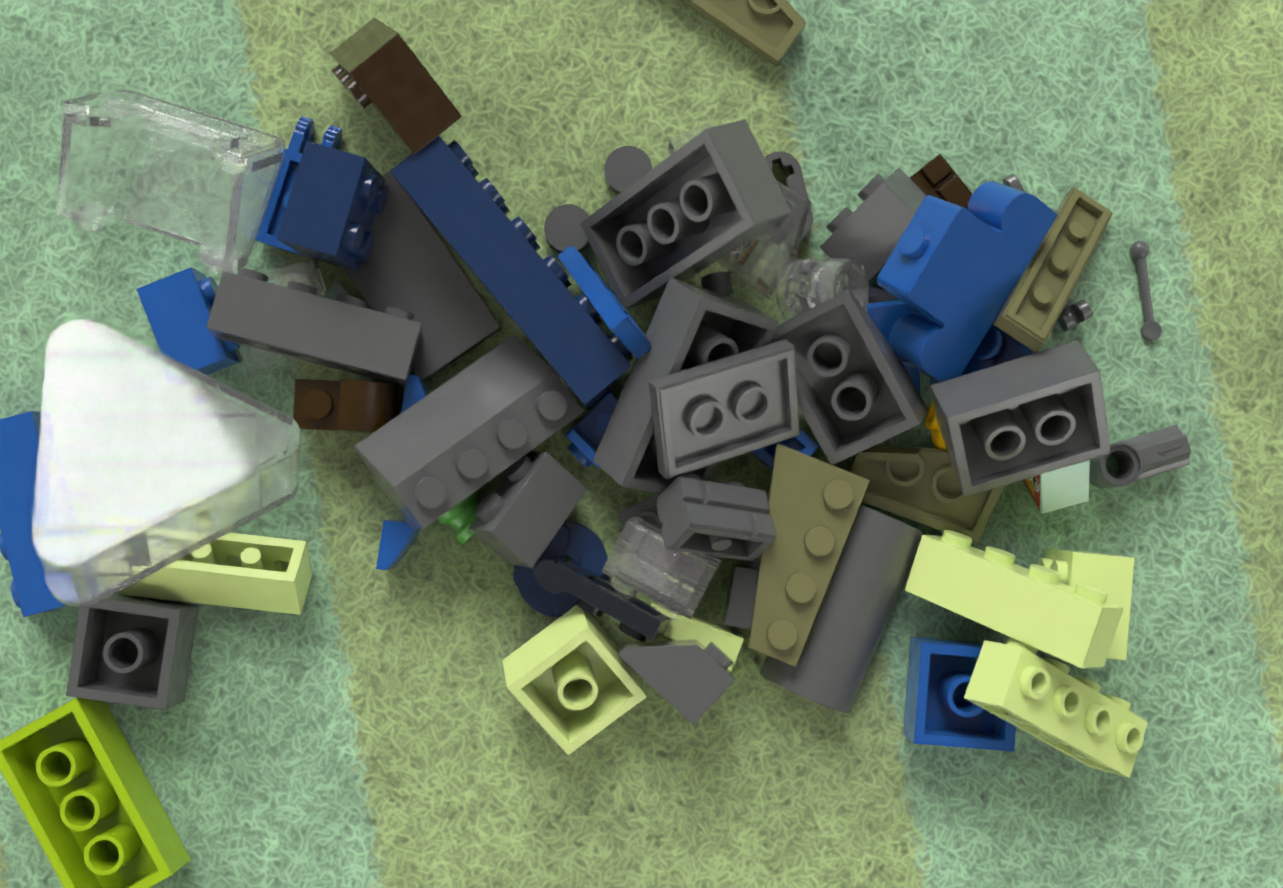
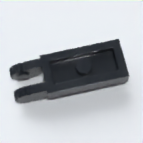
(599, 597)

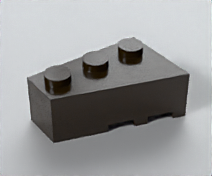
(386, 73)

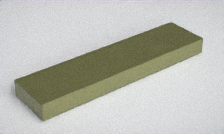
(1053, 270)

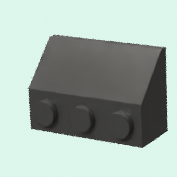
(1022, 417)

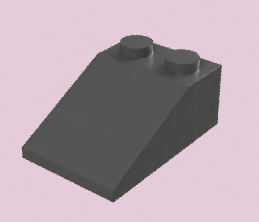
(849, 378)

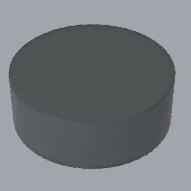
(625, 167)
(564, 228)

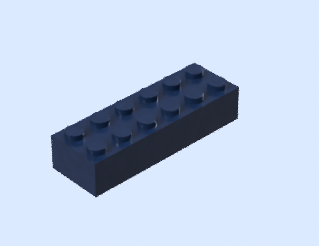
(510, 268)

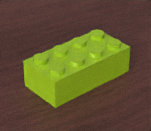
(90, 800)

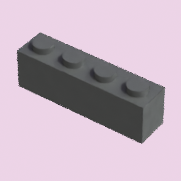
(314, 327)

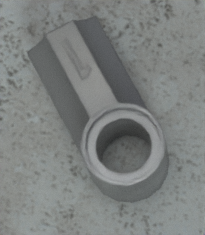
(1142, 457)

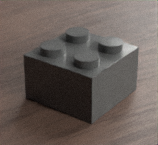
(133, 651)

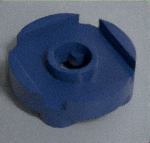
(582, 547)

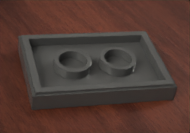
(724, 408)

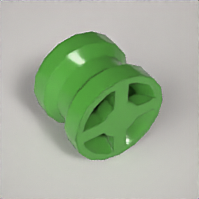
(461, 517)

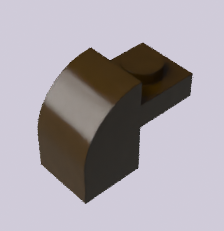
(345, 405)

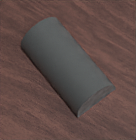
(851, 612)

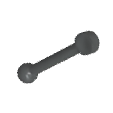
(1150, 329)

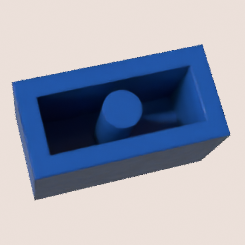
(179, 315)

